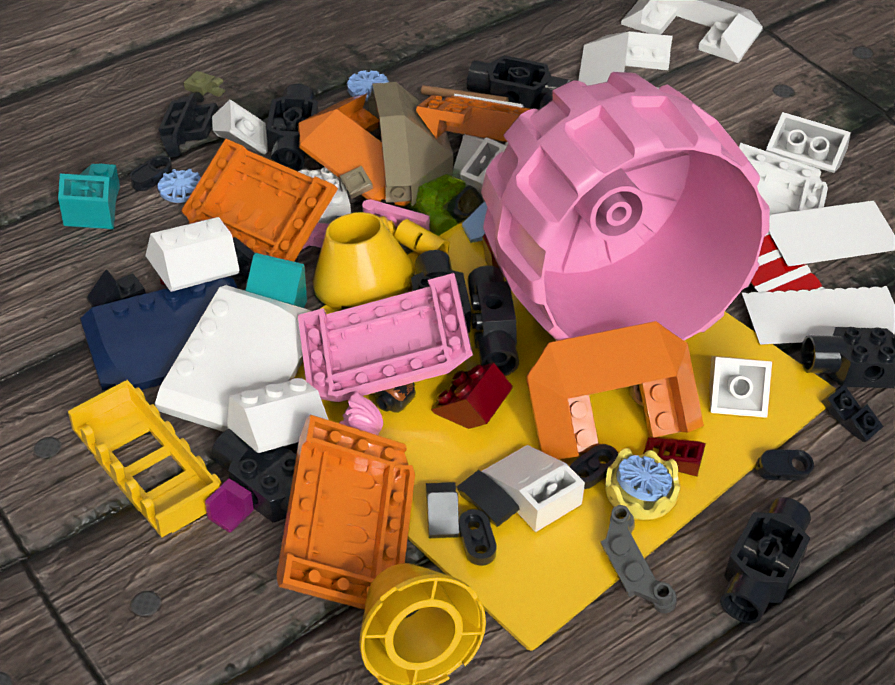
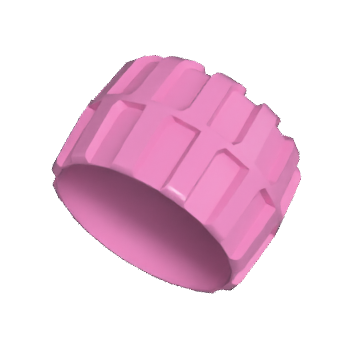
(623, 210)

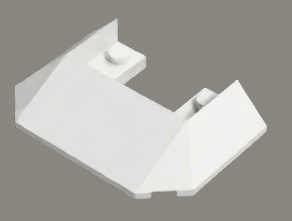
(731, 26)
(621, 50)

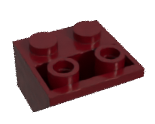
(473, 396)

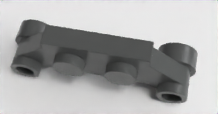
(631, 565)

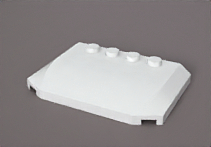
(785, 182)
(235, 347)

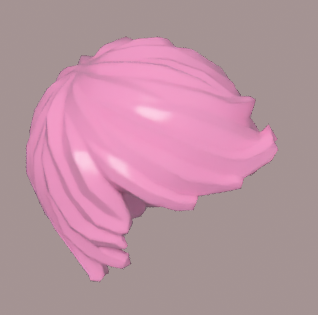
(362, 415)

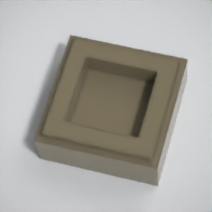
(356, 182)

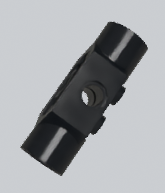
(515, 78)
(282, 125)
(437, 264)
(493, 318)
(852, 356)
(264, 474)
(765, 559)

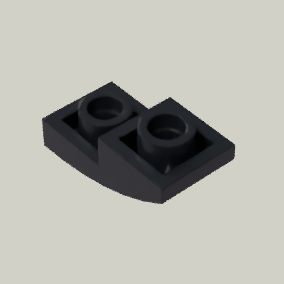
(847, 411)
(488, 497)

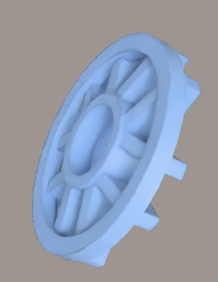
(179, 186)

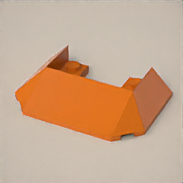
(468, 116)
(342, 142)
(609, 361)

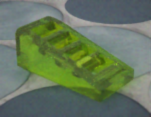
(438, 191)

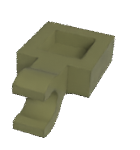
(204, 83)

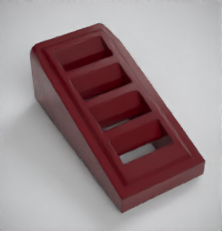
(690, 452)

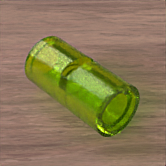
(439, 220)

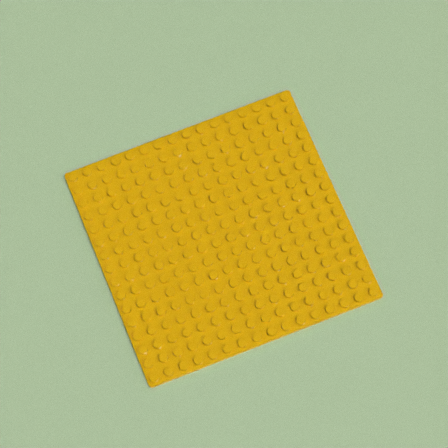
(559, 570)

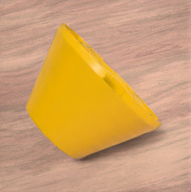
(360, 263)
(433, 639)

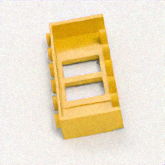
(123, 416)

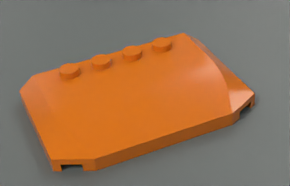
(259, 201)
(344, 512)

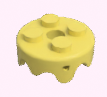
(639, 508)

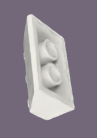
(809, 142)
(193, 253)
(274, 414)

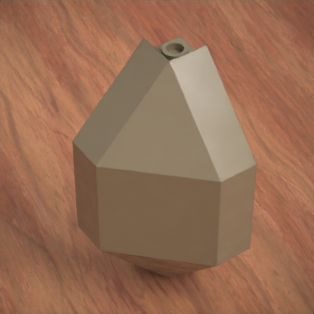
(409, 147)

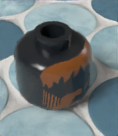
(395, 398)

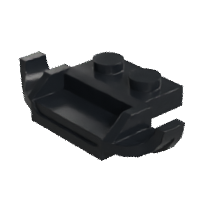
(186, 122)

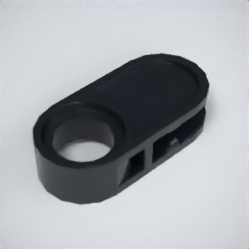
(147, 175)
(778, 466)

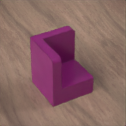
(229, 505)

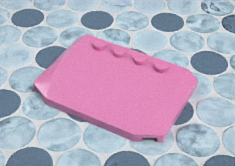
(385, 341)

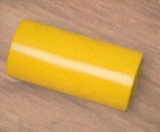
(419, 238)

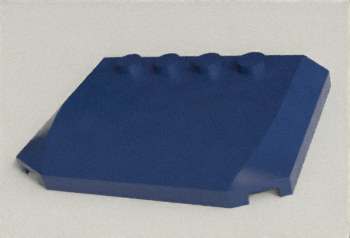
(145, 333)

